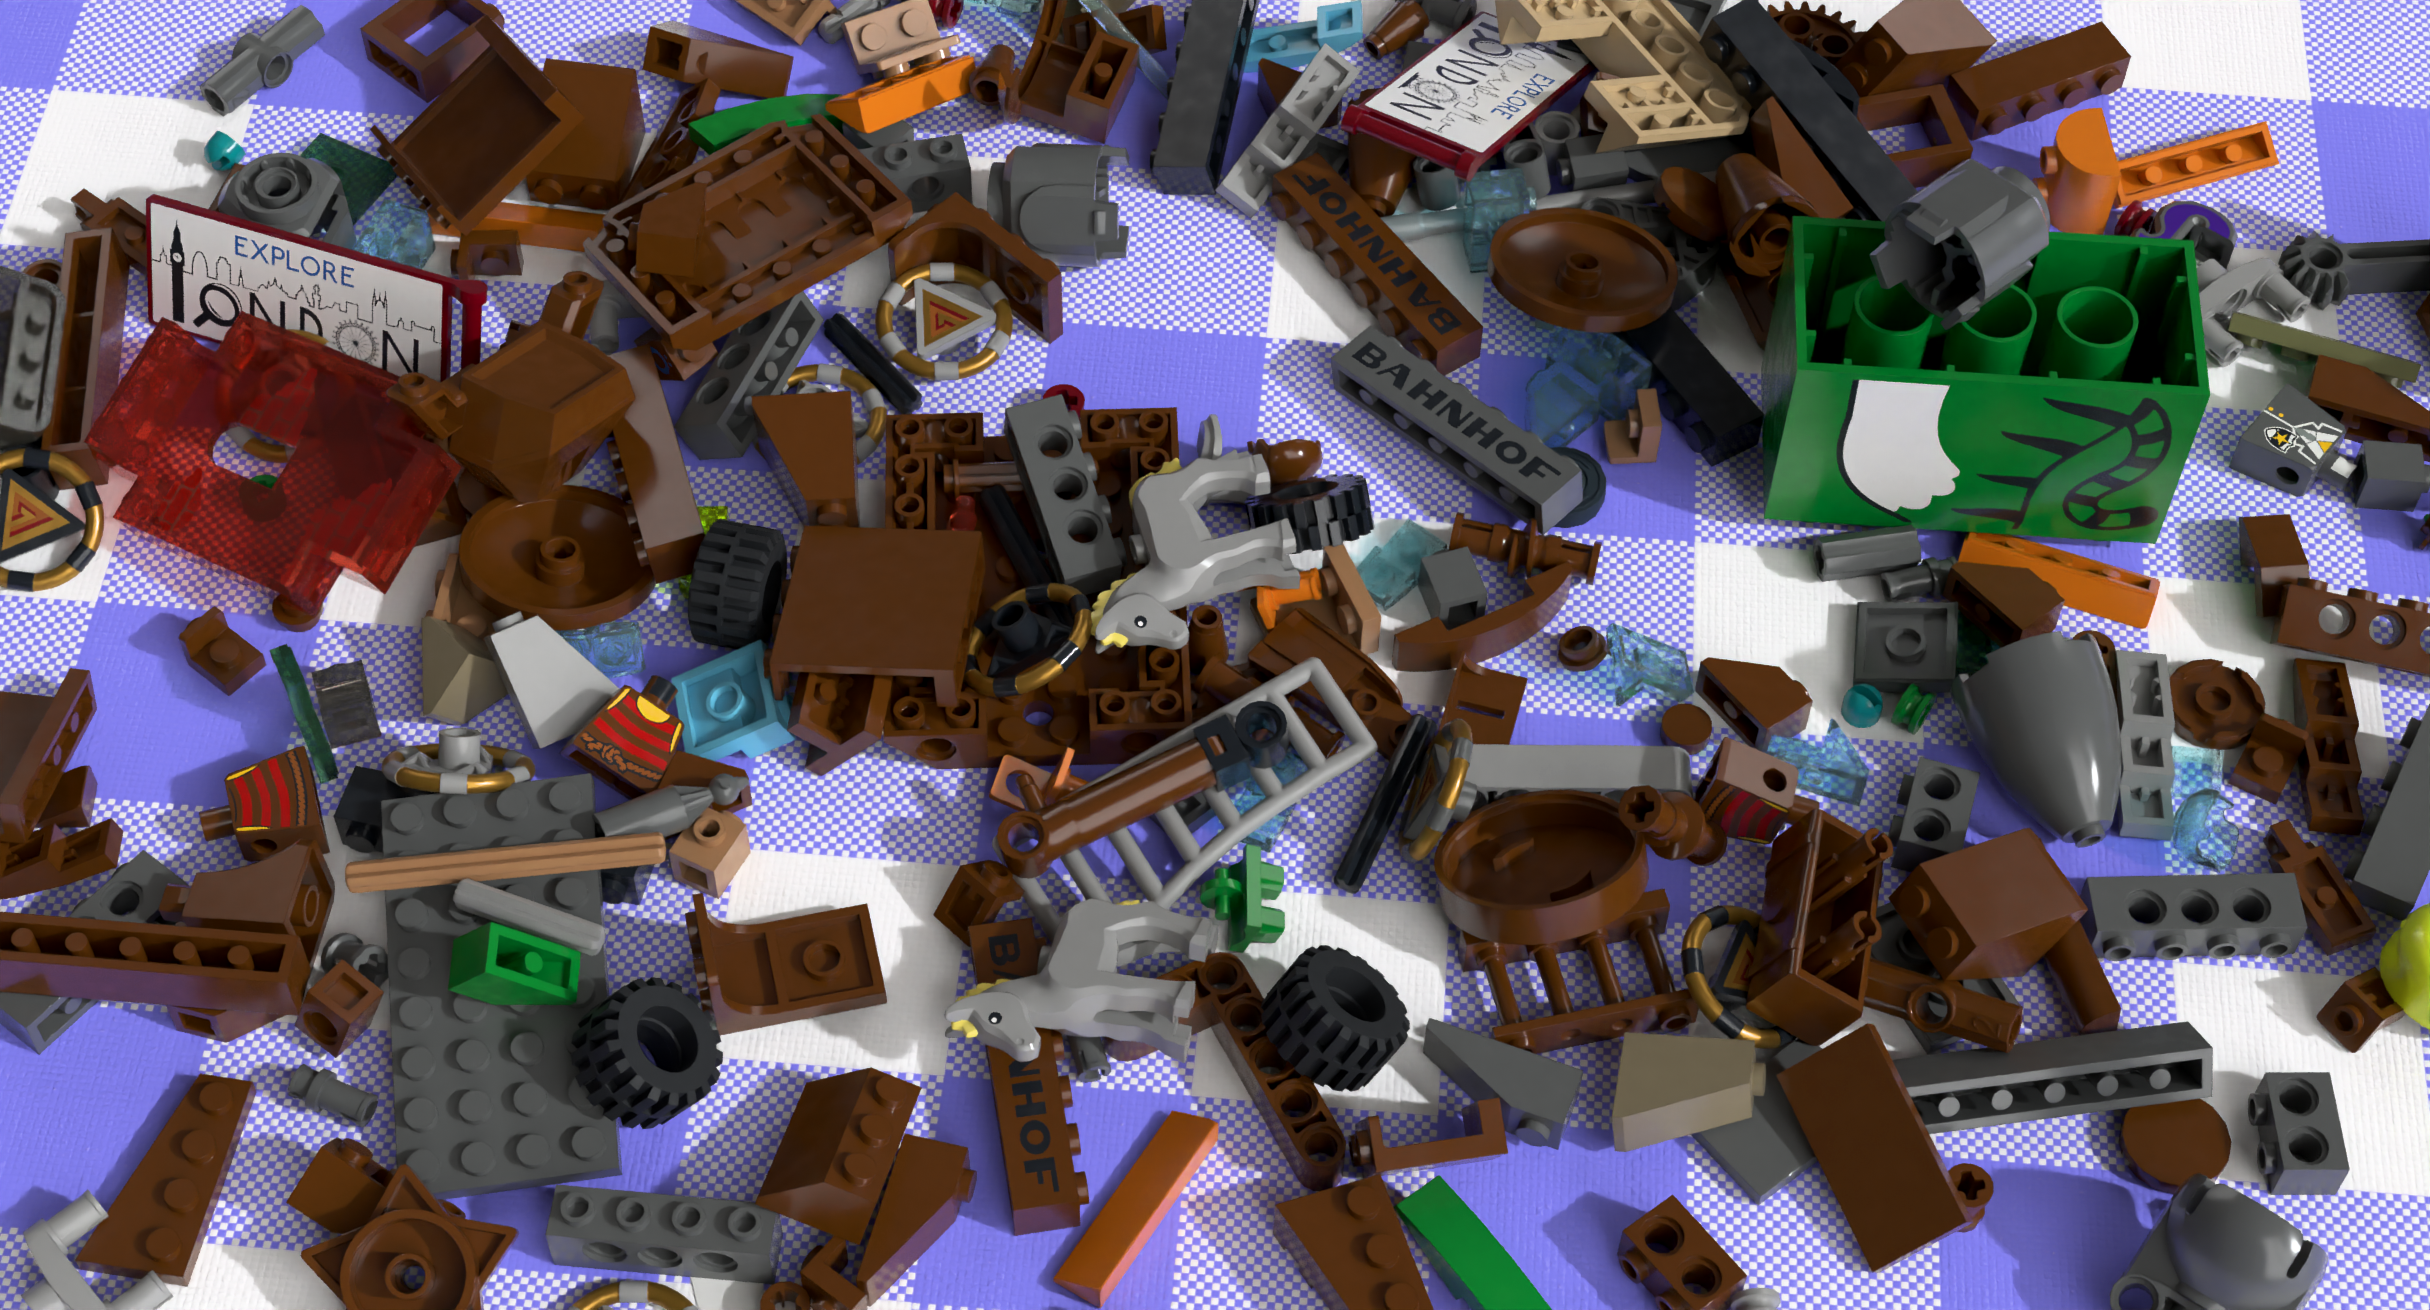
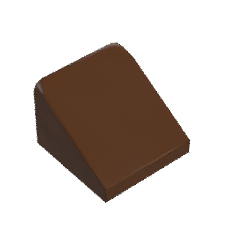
(72, 800)

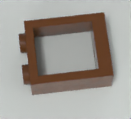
(421, 74)
(1940, 123)

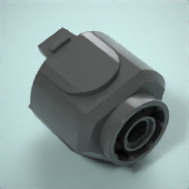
(290, 196)
(1060, 201)
(1963, 239)

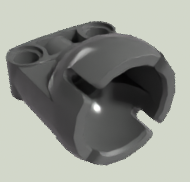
(2222, 1254)

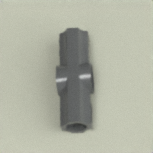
(262, 60)

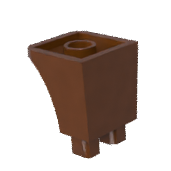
(274, 895)

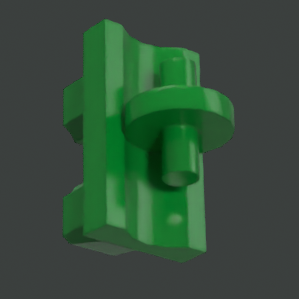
(1238, 897)

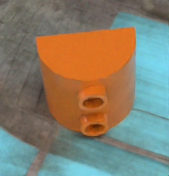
(2080, 174)

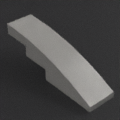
(1288, 130)
(2146, 747)

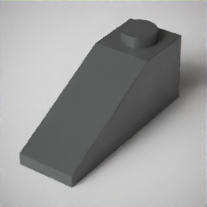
(1532, 1089)

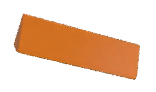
(904, 94)
(2195, 164)
(536, 225)
(2079, 580)
(1137, 1207)

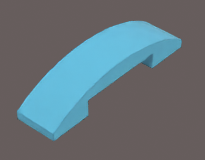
(1298, 43)

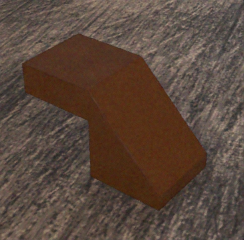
(1144, 24)
(2275, 553)

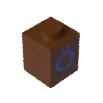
(675, 363)

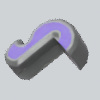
(2188, 220)

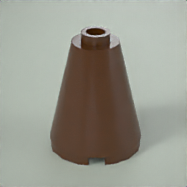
(1377, 169)
(1757, 213)

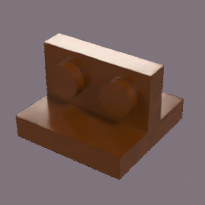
(838, 715)

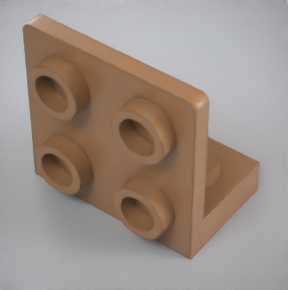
(893, 36)
(1344, 603)

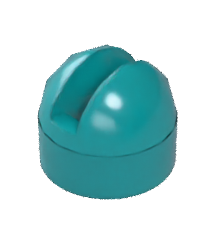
(223, 151)
(1862, 706)

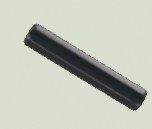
(872, 364)

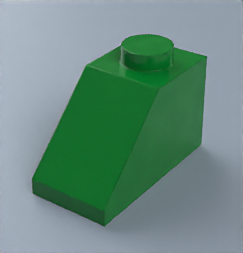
(513, 968)

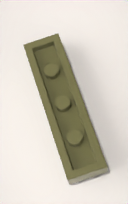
(2300, 344)

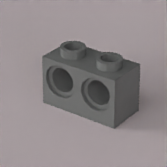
(1937, 820)
(2310, 1132)

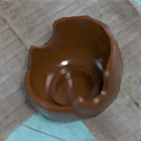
(1289, 459)

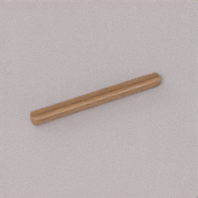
(505, 862)

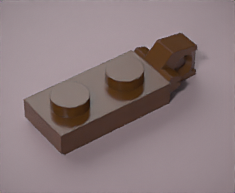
(125, 220)
(2326, 898)

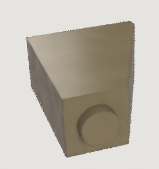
(1682, 1087)

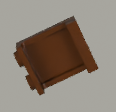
(1483, 1142)

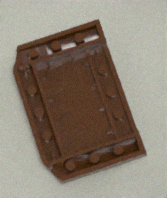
(778, 220)

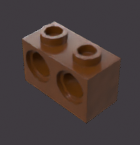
(1692, 1259)

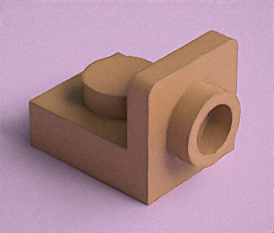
(1638, 435)

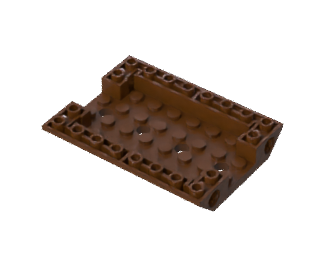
(1104, 702)

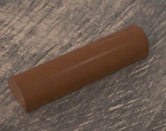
(2082, 983)

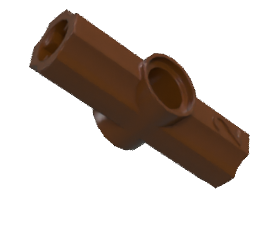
(1968, 1015)

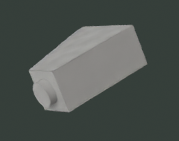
(546, 678)

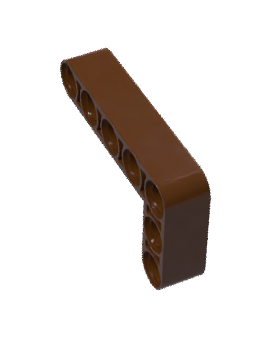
(1248, 1054)

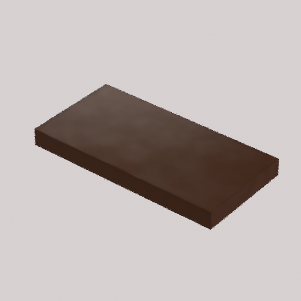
(1874, 1148)

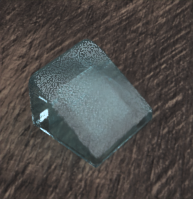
(2196, 770)

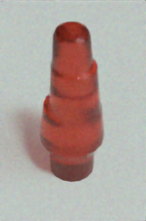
(963, 516)

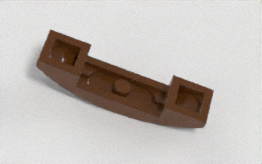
(1434, 648)

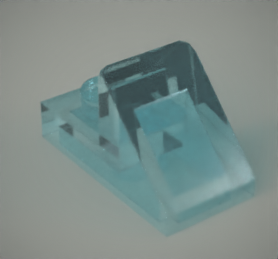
(1647, 664)
(1827, 771)

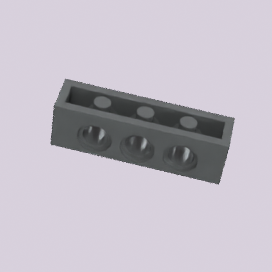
(925, 169)
(751, 363)
(1050, 426)
(133, 886)
(2214, 901)
(664, 1234)

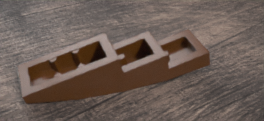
(2329, 758)
(56, 859)

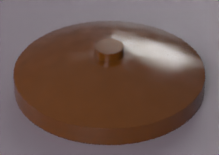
(1582, 270)
(555, 558)

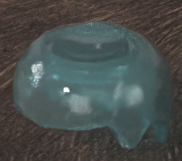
(2203, 833)

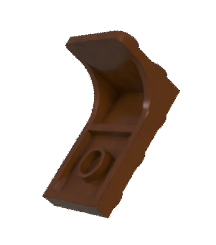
(970, 237)
(784, 967)

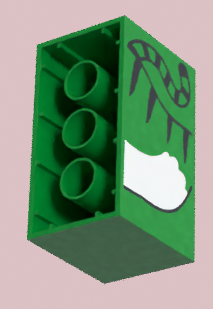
(2030, 419)

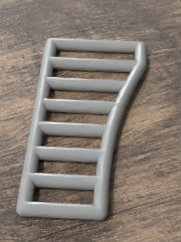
(1235, 825)

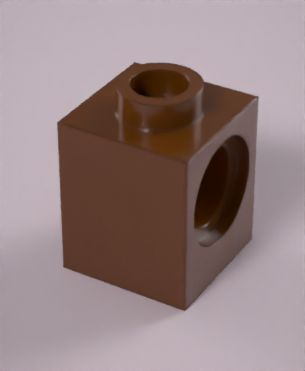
(339, 1008)

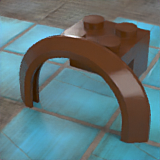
(1069, 85)

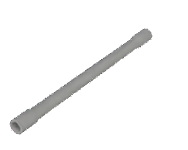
(1418, 225)

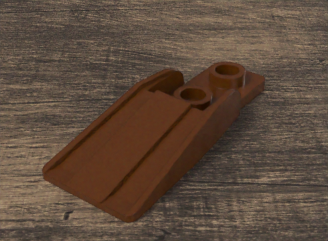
(1356, 674)

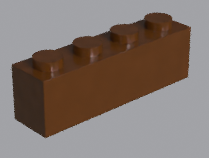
(2038, 80)

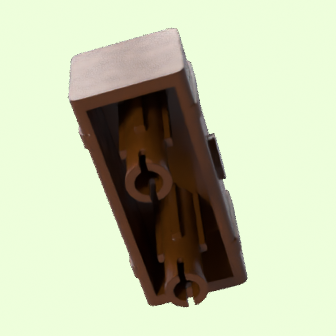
(1817, 927)

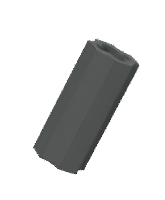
(1866, 553)

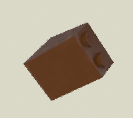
(1915, 47)
(601, 152)
(812, 454)
(1989, 907)

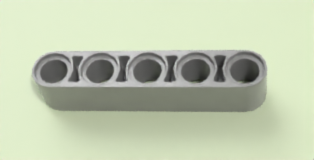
(1596, 769)

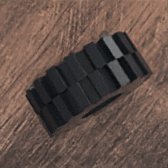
(1318, 509)

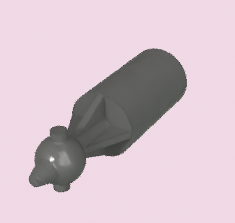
(668, 808)

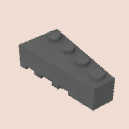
(2398, 850)

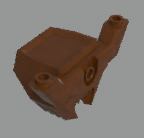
(533, 406)

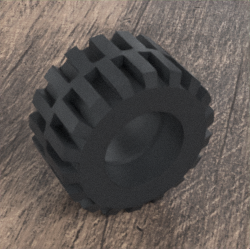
(736, 584)
(1335, 1018)
(621, 1074)

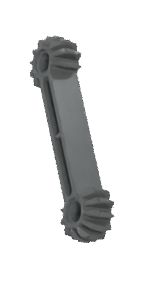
(2334, 270)

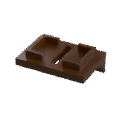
(1486, 692)

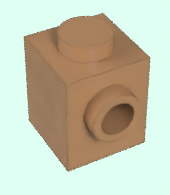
(710, 852)

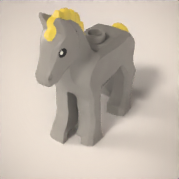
(1182, 557)
(1080, 985)

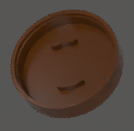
(1540, 867)

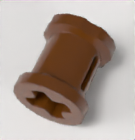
(1975, 1190)

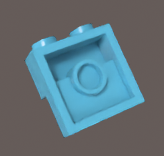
(732, 706)

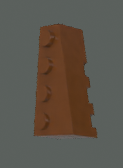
(1352, 1248)

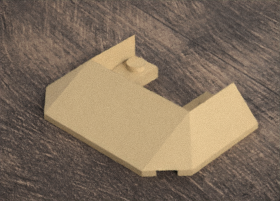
(1667, 84)

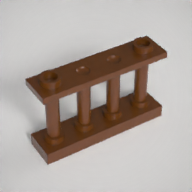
(1569, 1028)

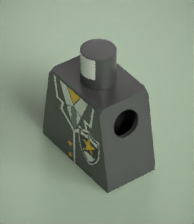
(2293, 446)

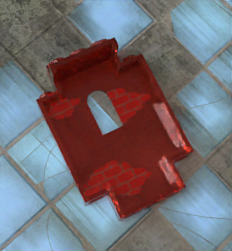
(341, 505)

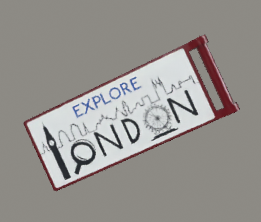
(1467, 96)
(377, 310)

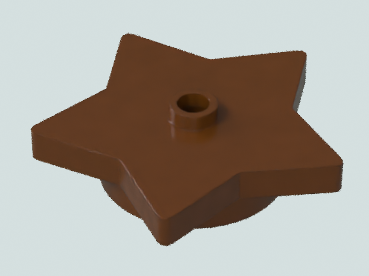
(408, 1231)

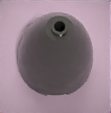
(2048, 731)

